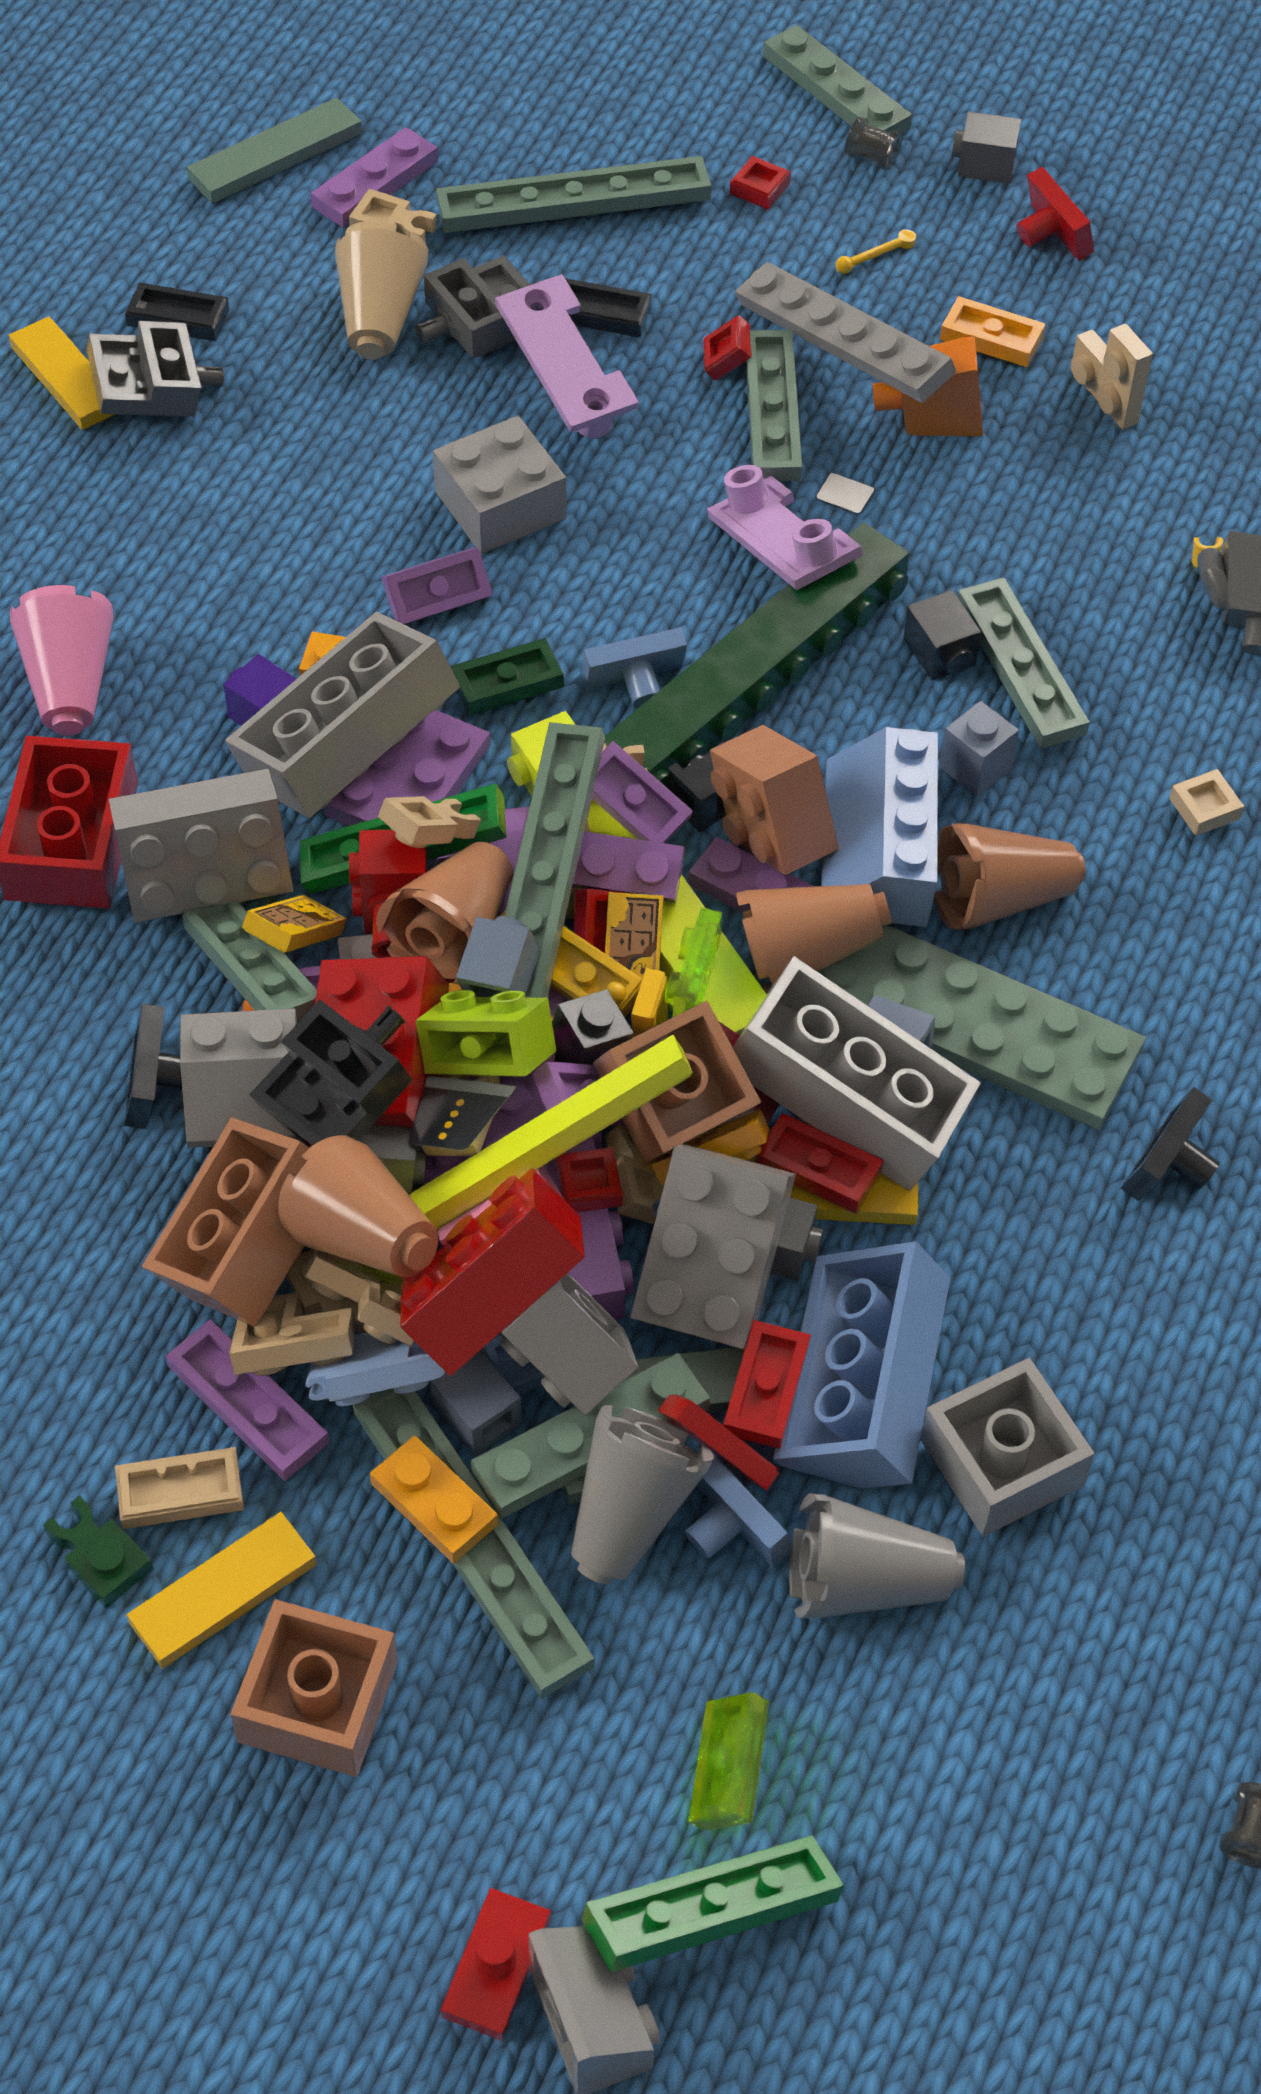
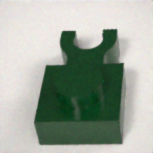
(100, 1558)

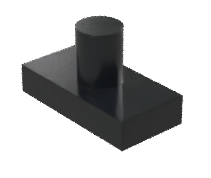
(149, 1067)
(1174, 1150)

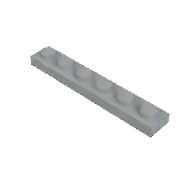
(846, 332)

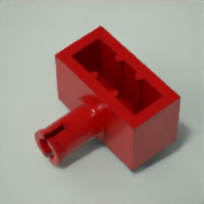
(376, 873)

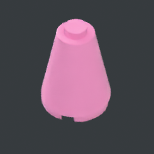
(63, 652)

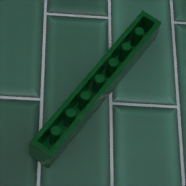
(763, 657)

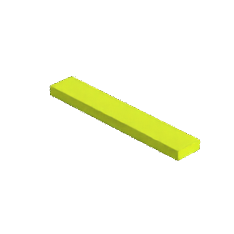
(554, 1132)

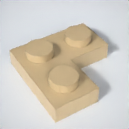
(1114, 372)
(377, 1301)
(289, 1338)

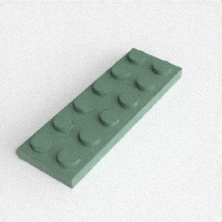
(999, 1025)

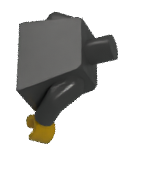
(1234, 582)

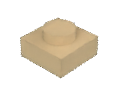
(1206, 802)

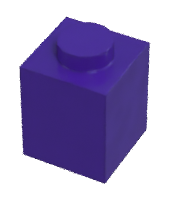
(253, 687)

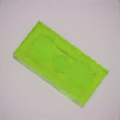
(699, 951)
(729, 1761)

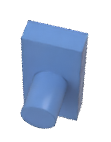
(635, 663)
(735, 1513)

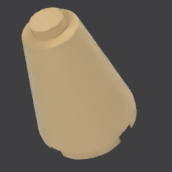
(378, 283)

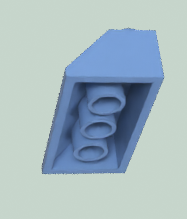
(886, 819)
(867, 1366)

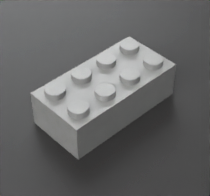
(345, 712)
(853, 1073)

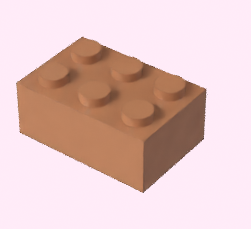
(227, 1232)

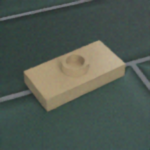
(179, 1488)

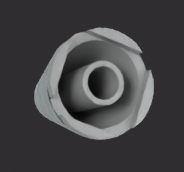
(631, 1490)
(866, 1561)

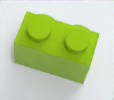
(486, 1034)

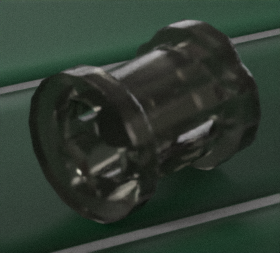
(873, 143)
(1244, 1838)

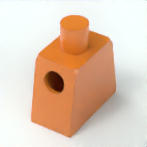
(949, 410)

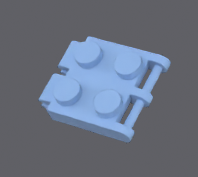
(372, 1369)

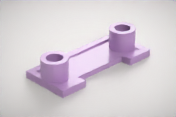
(562, 359)
(776, 536)

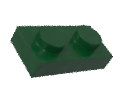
(508, 676)

